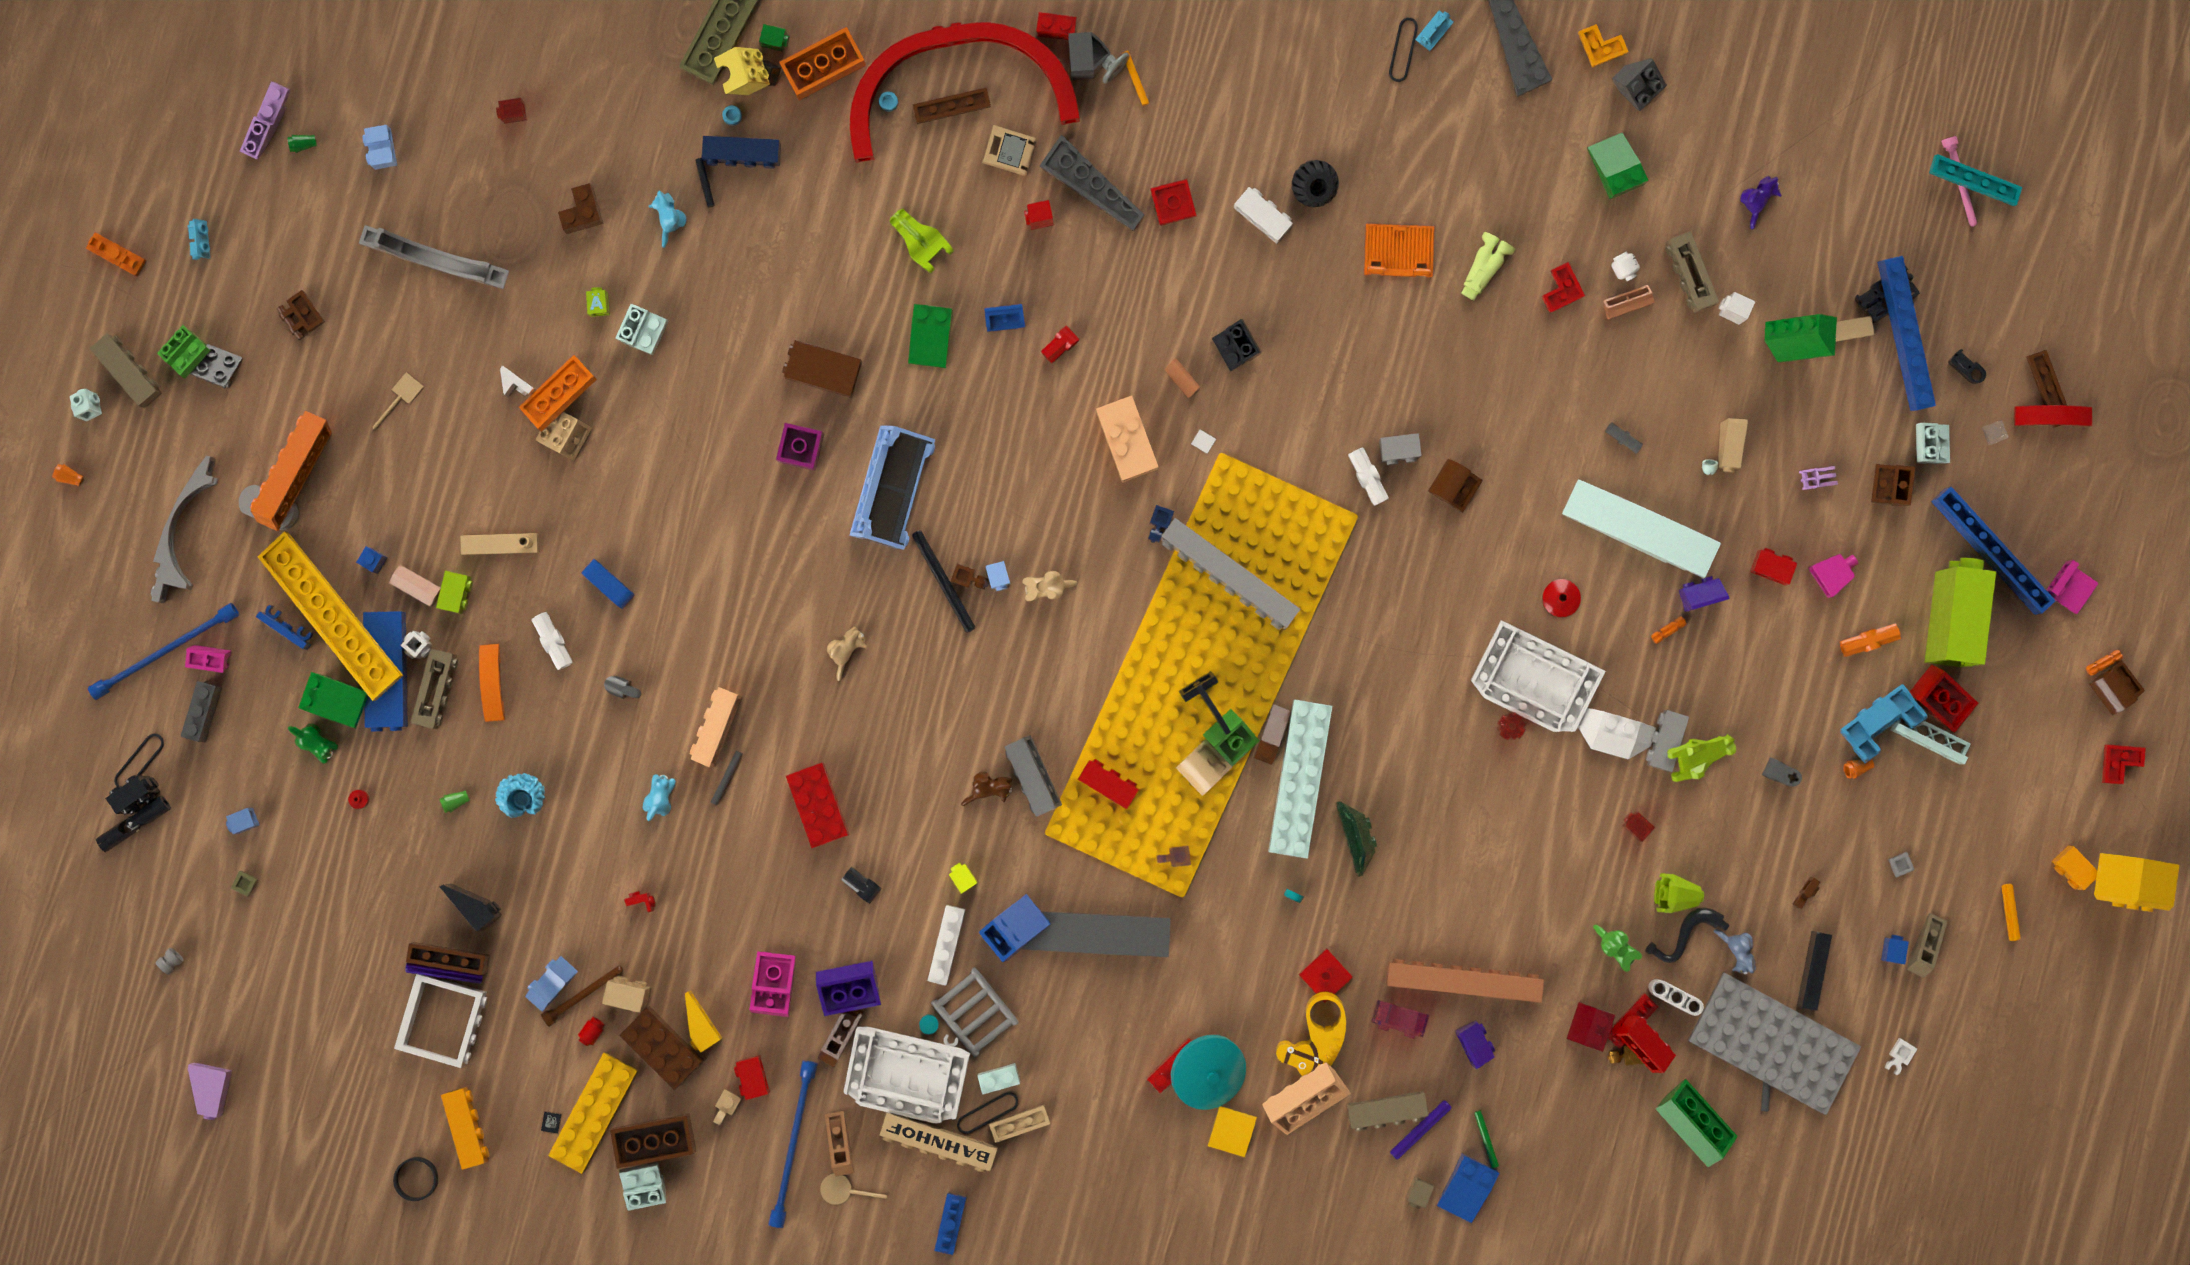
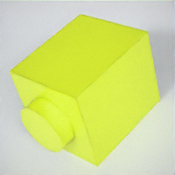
(962, 877)

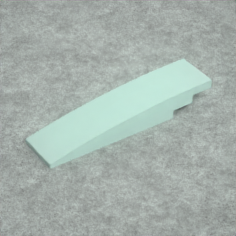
(1641, 528)

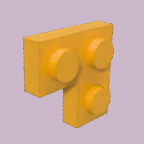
(1599, 50)

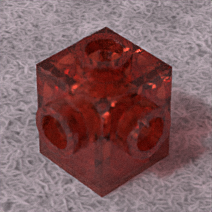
(1505, 730)

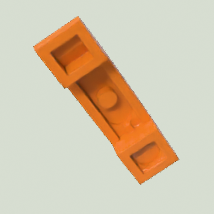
(490, 682)

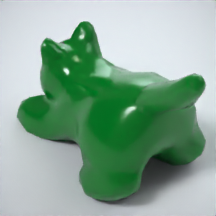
(311, 740)

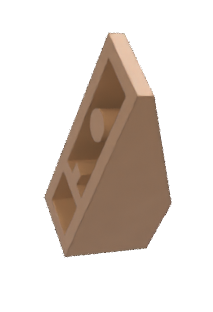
(839, 1144)

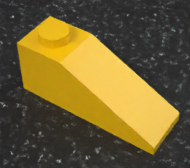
(700, 1026)

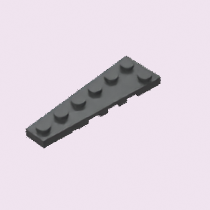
(1520, 51)

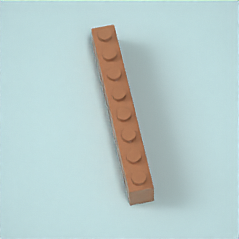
(1465, 981)

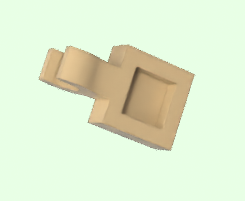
(727, 1104)

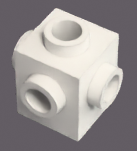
(411, 641)

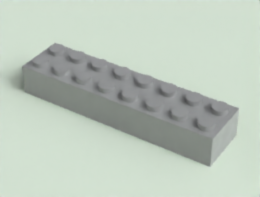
(1230, 574)

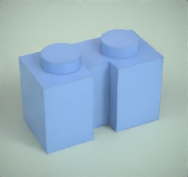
(380, 146)

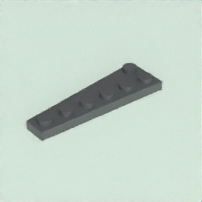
(1081, 176)

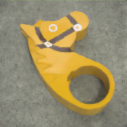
(1323, 1042)

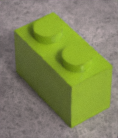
(454, 592)

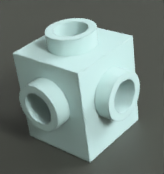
(85, 404)

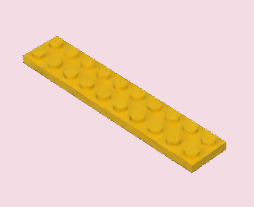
(330, 616)

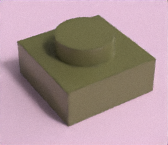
(244, 883)

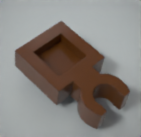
(1809, 889)

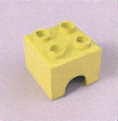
(746, 70)

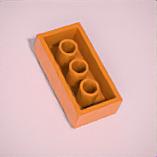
(822, 63)

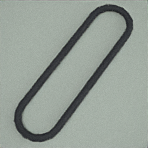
(1395, 48)
(134, 754)
(984, 1105)

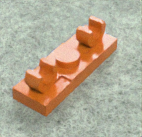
(115, 254)

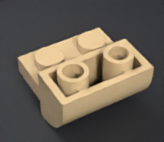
(1204, 767)

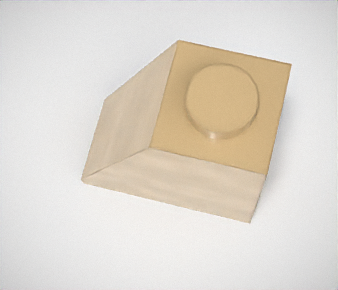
(1731, 444)

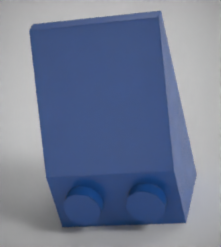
(1467, 1188)

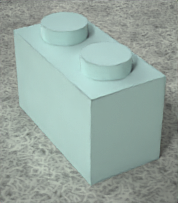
(998, 1078)

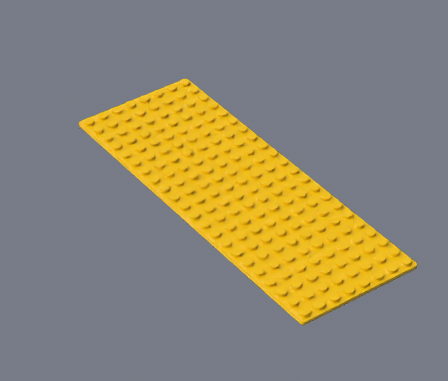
(1188, 631)

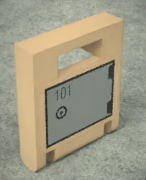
(1012, 152)

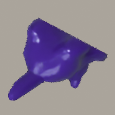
(1757, 198)

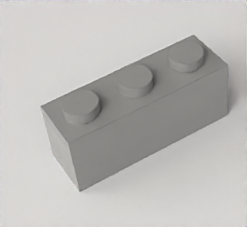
(1668, 736)

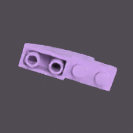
(266, 122)

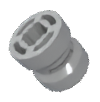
(169, 961)

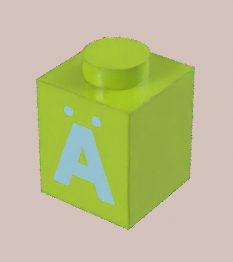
(597, 302)

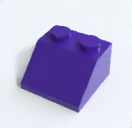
(1702, 594)
(1475, 1044)

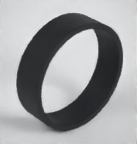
(396, 1183)

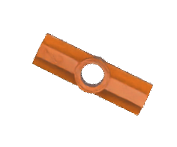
(1870, 640)

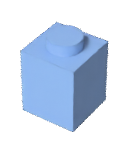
(998, 576)

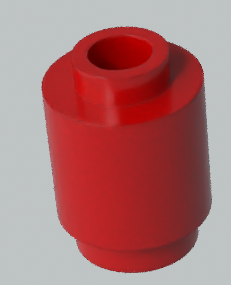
(591, 1031)

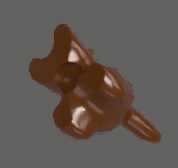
(985, 786)

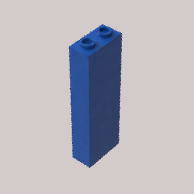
(391, 708)

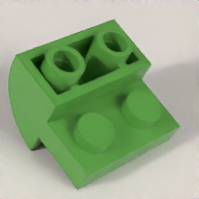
(184, 351)

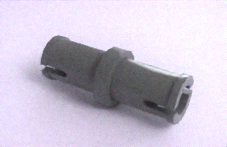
(1624, 437)

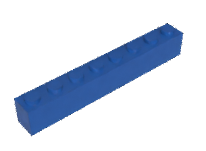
(1906, 333)
(1993, 551)

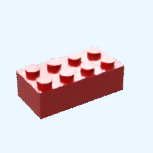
(817, 805)

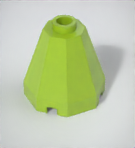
(1676, 894)

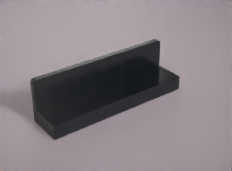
(1814, 970)

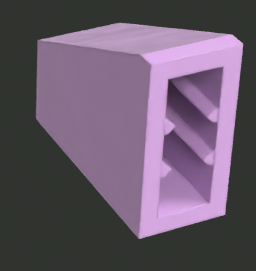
(209, 1089)

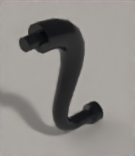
(1695, 917)

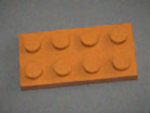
(557, 393)

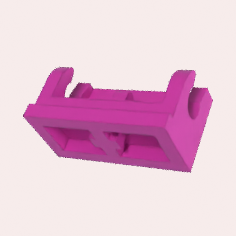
(207, 658)

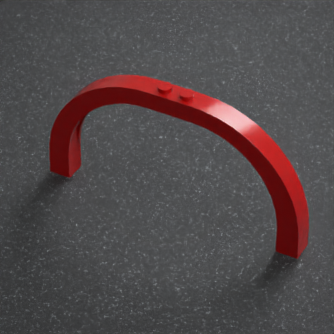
(946, 37)

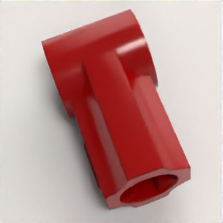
(1063, 341)

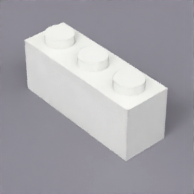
(1263, 214)

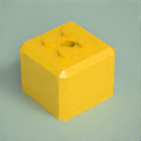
(2136, 882)

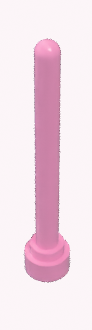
(1951, 145)

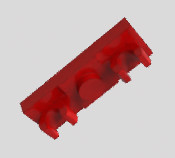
(1642, 1007)

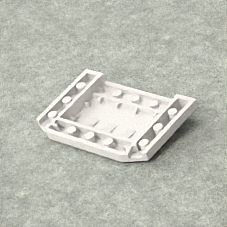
(1536, 679)
(906, 1075)

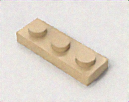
(1019, 1123)

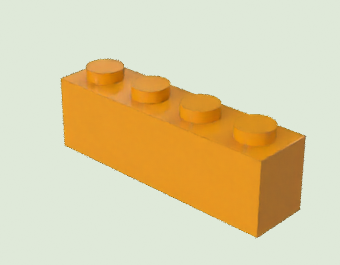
(464, 1128)

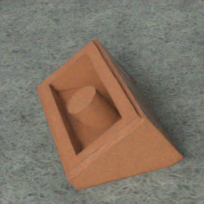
(1182, 378)

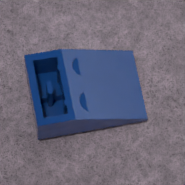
(1014, 928)

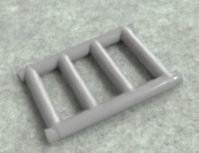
(962, 1034)

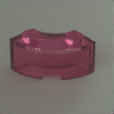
(1399, 1018)

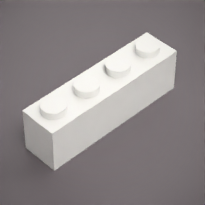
(946, 945)

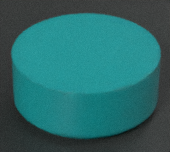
(1294, 896)
(928, 1024)

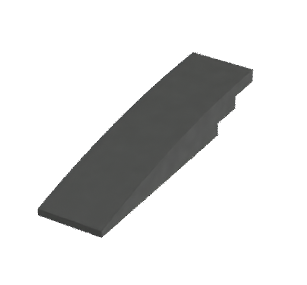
(1104, 934)

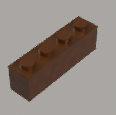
(447, 958)

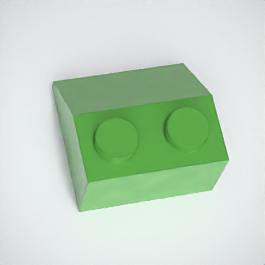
(1235, 744)

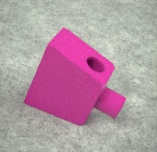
(1833, 573)

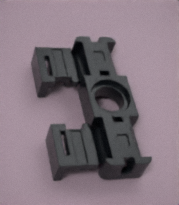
(1873, 298)

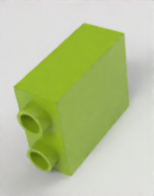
(1960, 614)

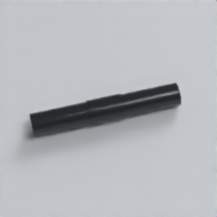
(705, 182)

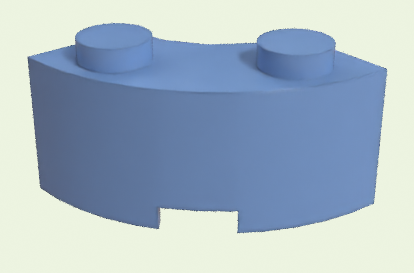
(546, 989)

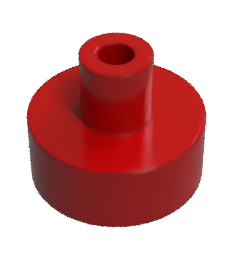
(363, 799)

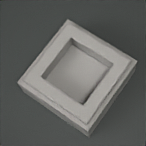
(1901, 864)

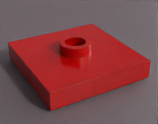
(1173, 202)
(1325, 974)

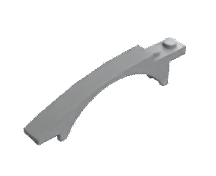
(417, 253)
(169, 571)

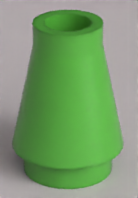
(453, 801)

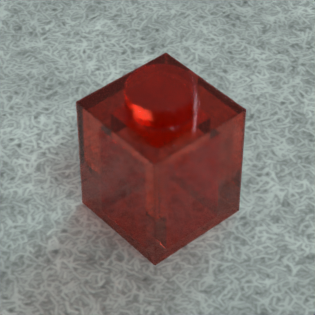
(511, 110)
(1637, 826)

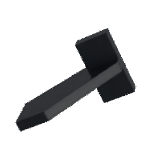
(1198, 688)

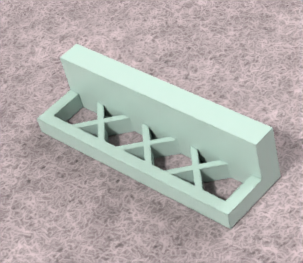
(1931, 744)

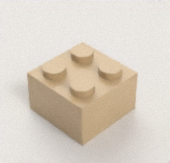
(626, 994)

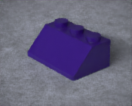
(848, 988)

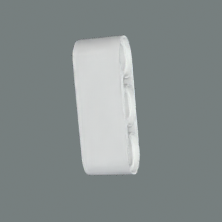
(1684, 1001)

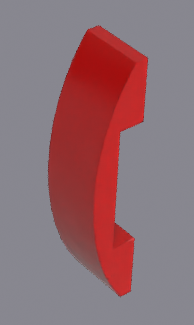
(2052, 415)

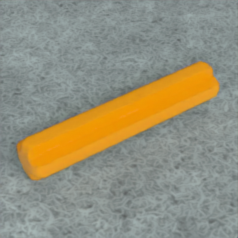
(2010, 912)

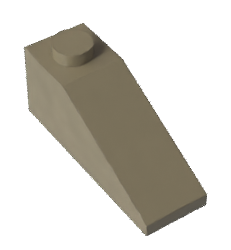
(1927, 946)

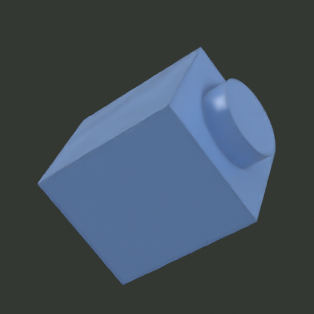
(242, 821)

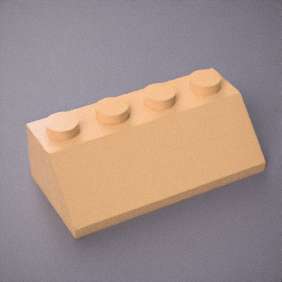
(716, 727)
(1305, 1098)

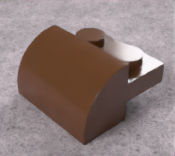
(1893, 485)

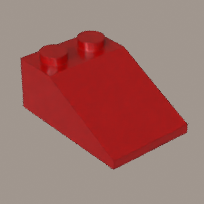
(1943, 698)

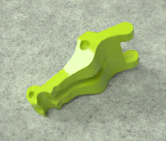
(921, 240)
(1698, 755)

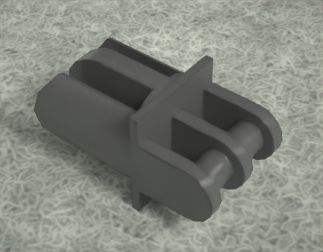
(621, 687)

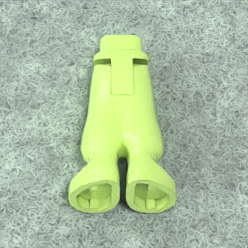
(1485, 265)

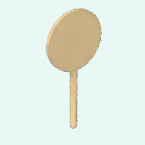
(838, 1189)

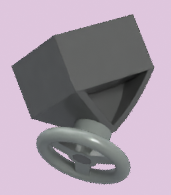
(1090, 55)

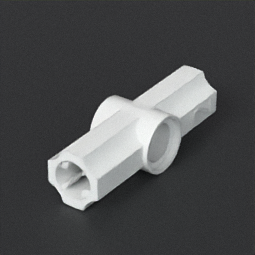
(1368, 476)
(552, 641)

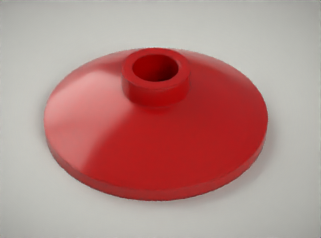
(1554, 604)

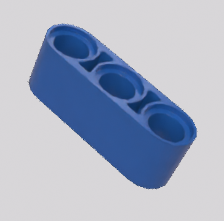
(608, 583)

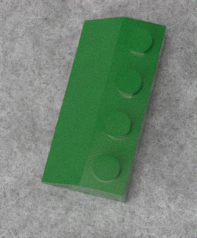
(1801, 337)
(1697, 1123)

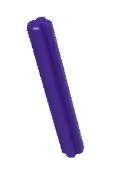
(442, 973)
(1421, 1129)

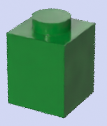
(773, 38)

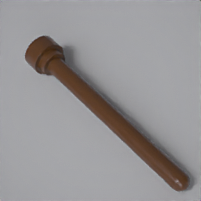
(550, 1016)

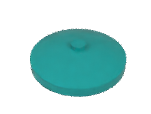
(1208, 1072)

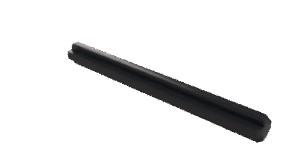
(943, 581)

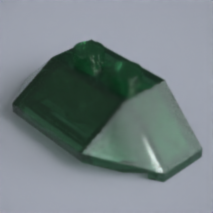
(1358, 837)

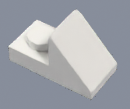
(510, 381)

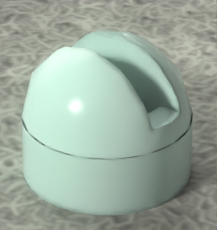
(1709, 466)

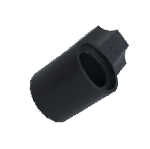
(864, 887)

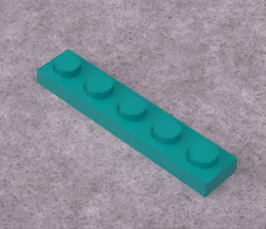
(1975, 180)

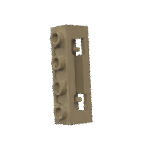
(1704, 299)
(440, 698)

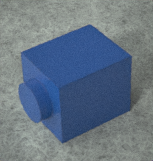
(371, 560)
(1895, 950)

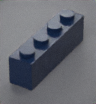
(741, 151)

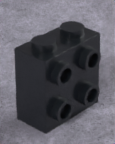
(133, 794)

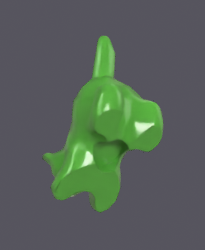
(1615, 945)

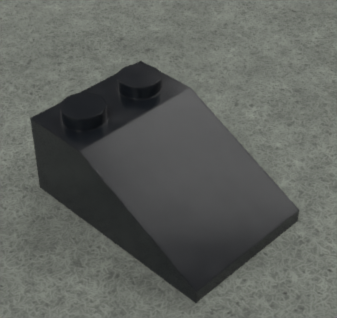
(476, 909)

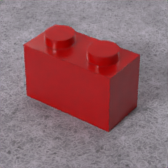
(1055, 26)
(1039, 215)
(1773, 566)
(752, 1077)

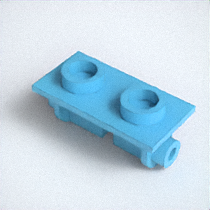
(1434, 30)
(199, 232)

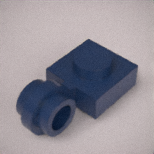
(1161, 519)

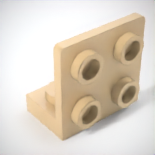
(565, 435)

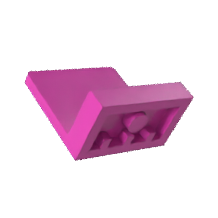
(2071, 587)

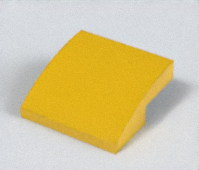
(1232, 1131)

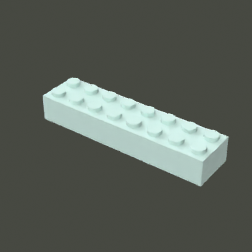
(1300, 779)

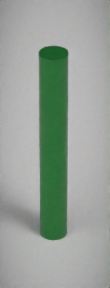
(1486, 1139)

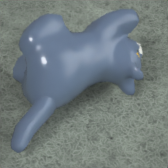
(1740, 947)

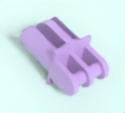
(1816, 477)

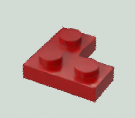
(1567, 291)
(2116, 759)

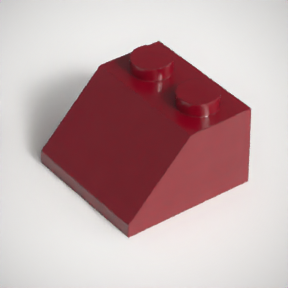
(1591, 1026)

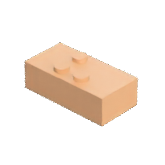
(1127, 439)

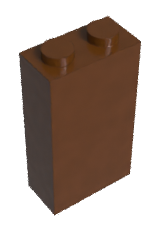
(822, 368)

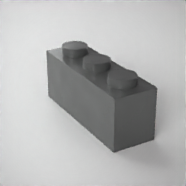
(201, 711)

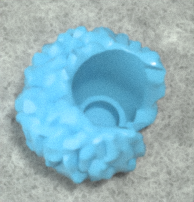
(519, 795)

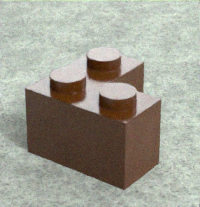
(586, 212)

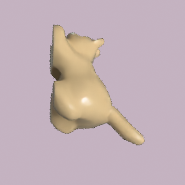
(1050, 585)
(841, 650)

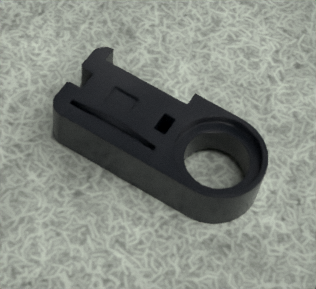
(1966, 366)

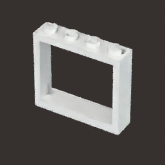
(411, 1011)

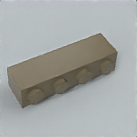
(125, 370)
(1387, 1110)

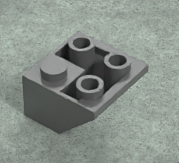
(1639, 82)

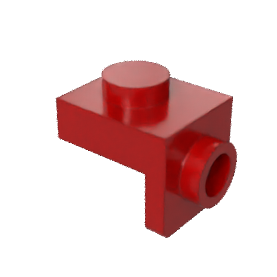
(636, 897)

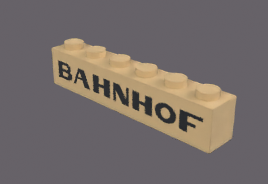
(938, 1141)

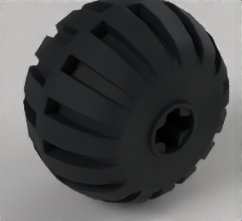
(1322, 191)

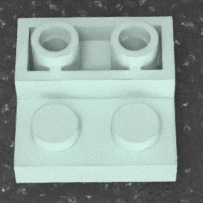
(641, 329)
(1932, 443)
(643, 1186)

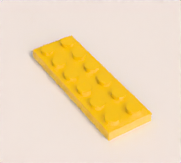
(593, 1113)

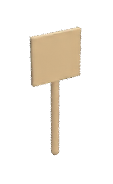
(407, 389)

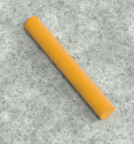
(1136, 81)

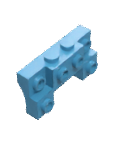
(1878, 718)

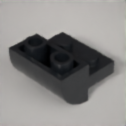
(1236, 345)

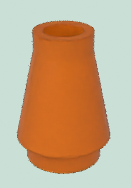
(67, 475)
(1855, 768)

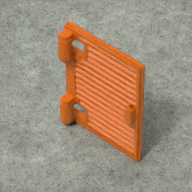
(1399, 250)

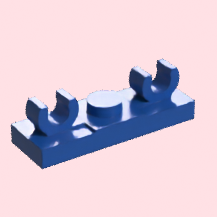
(285, 628)
(950, 1223)

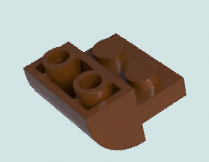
(1455, 485)
(2117, 688)

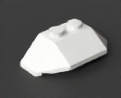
(1615, 733)

